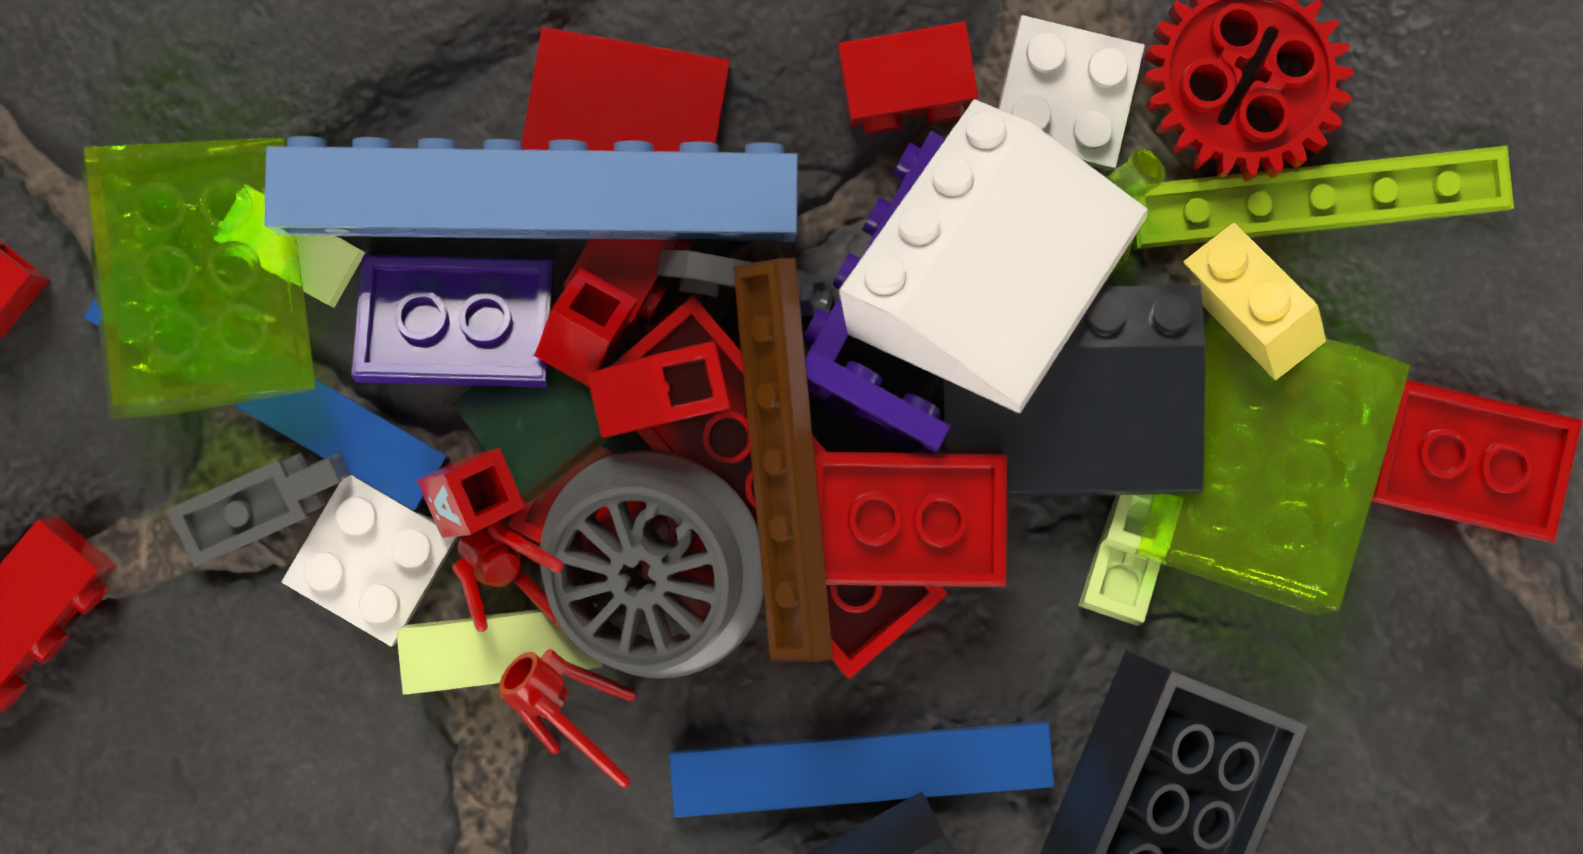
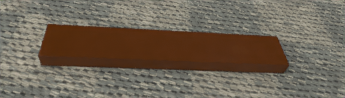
(783, 461)

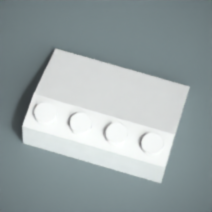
(991, 257)

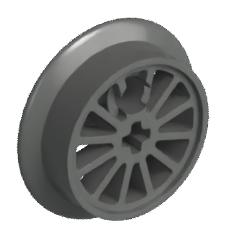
(701, 507)

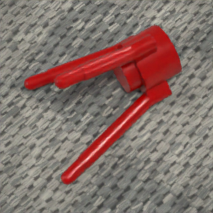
(494, 560)
(537, 688)

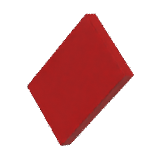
(621, 92)
(1478, 461)
(912, 518)

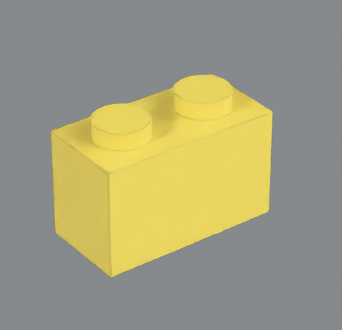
(1256, 301)

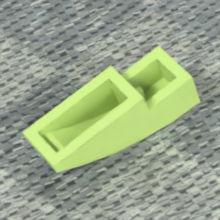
(458, 656)

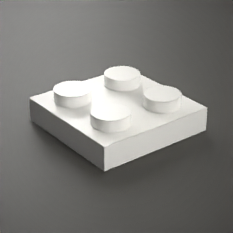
(1072, 86)
(369, 559)

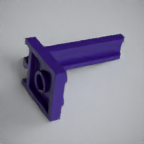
(855, 390)

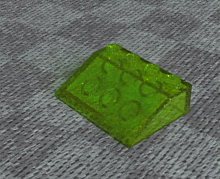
(189, 280)
(1282, 472)

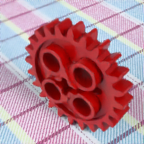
(1295, 104)

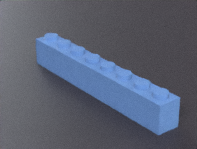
(531, 192)

